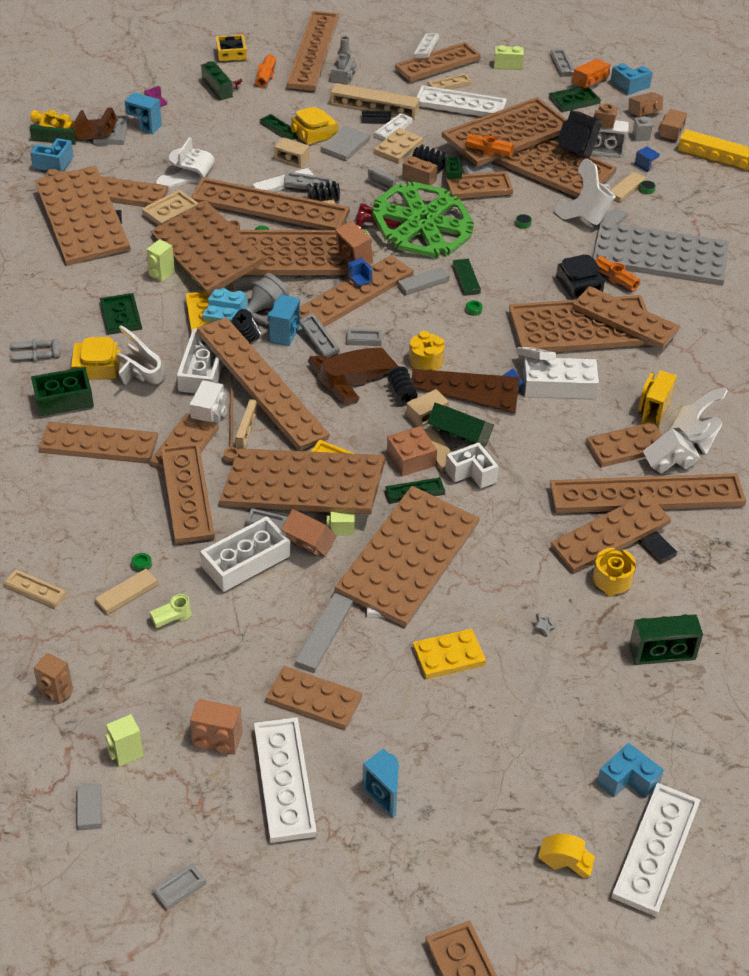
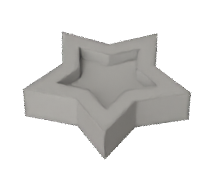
(544, 623)

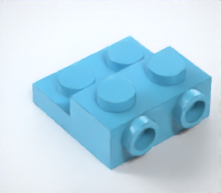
(224, 304)

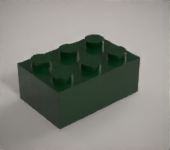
(62, 391)
(459, 425)
(665, 639)

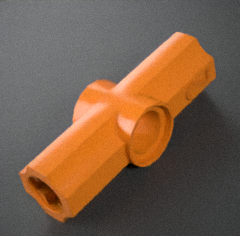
(265, 70)
(489, 145)
(617, 274)

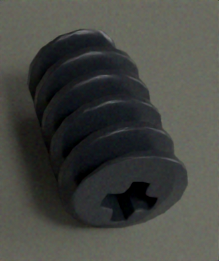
(430, 156)
(323, 191)
(246, 325)
(401, 385)

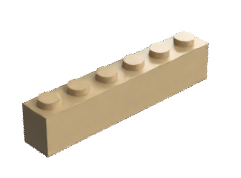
(374, 100)

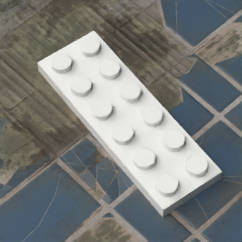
(459, 101)
(284, 780)
(656, 849)

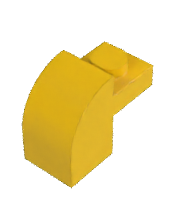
(566, 850)

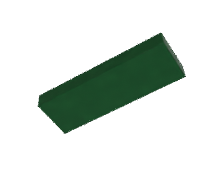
(278, 127)
(50, 134)
(453, 167)
(466, 276)
(432, 486)

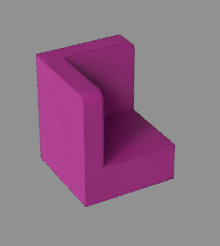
(155, 92)

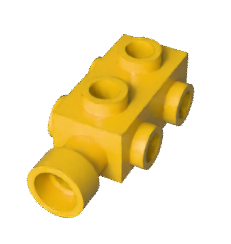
(51, 119)

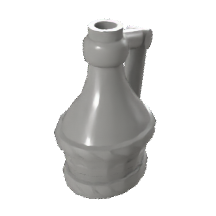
(264, 294)

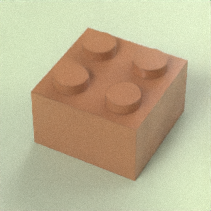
(353, 243)
(411, 451)
(308, 533)
(216, 726)

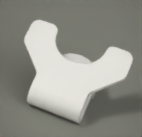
(194, 162)
(593, 199)
(132, 368)
(699, 430)

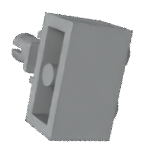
(344, 65)

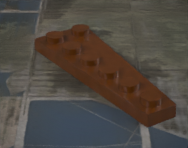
(482, 389)

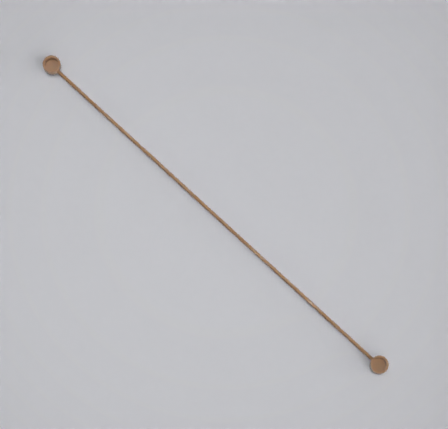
(231, 453)

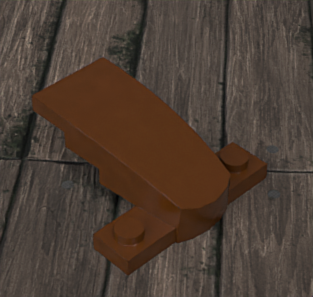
(351, 369)

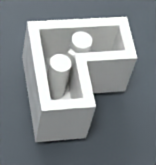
(209, 402)
(671, 449)
(472, 462)

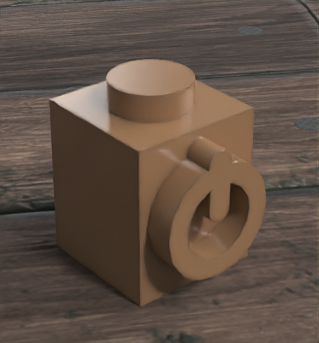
(607, 114)

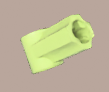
(177, 609)

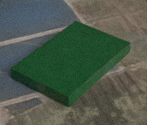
(574, 98)
(120, 311)

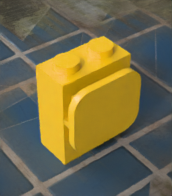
(313, 125)
(98, 357)
(656, 397)

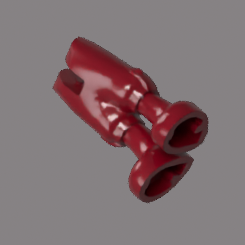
(365, 215)

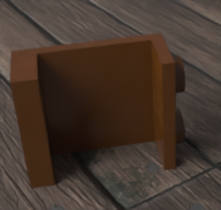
(96, 128)

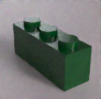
(216, 80)

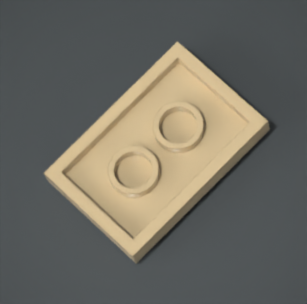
(398, 145)
(168, 207)

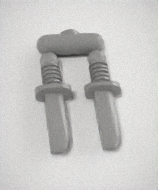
(34, 355)

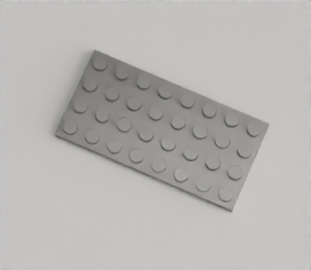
(663, 252)

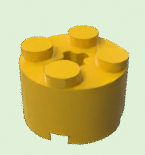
(426, 351)
(614, 571)

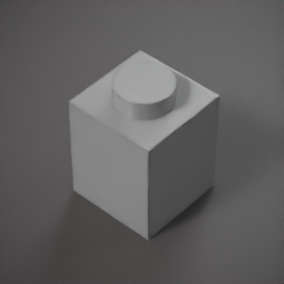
(642, 129)

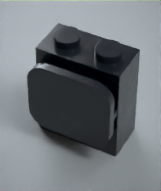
(579, 133)
(578, 274)

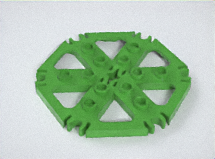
(428, 227)

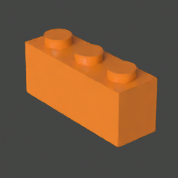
(590, 73)

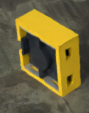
(231, 48)

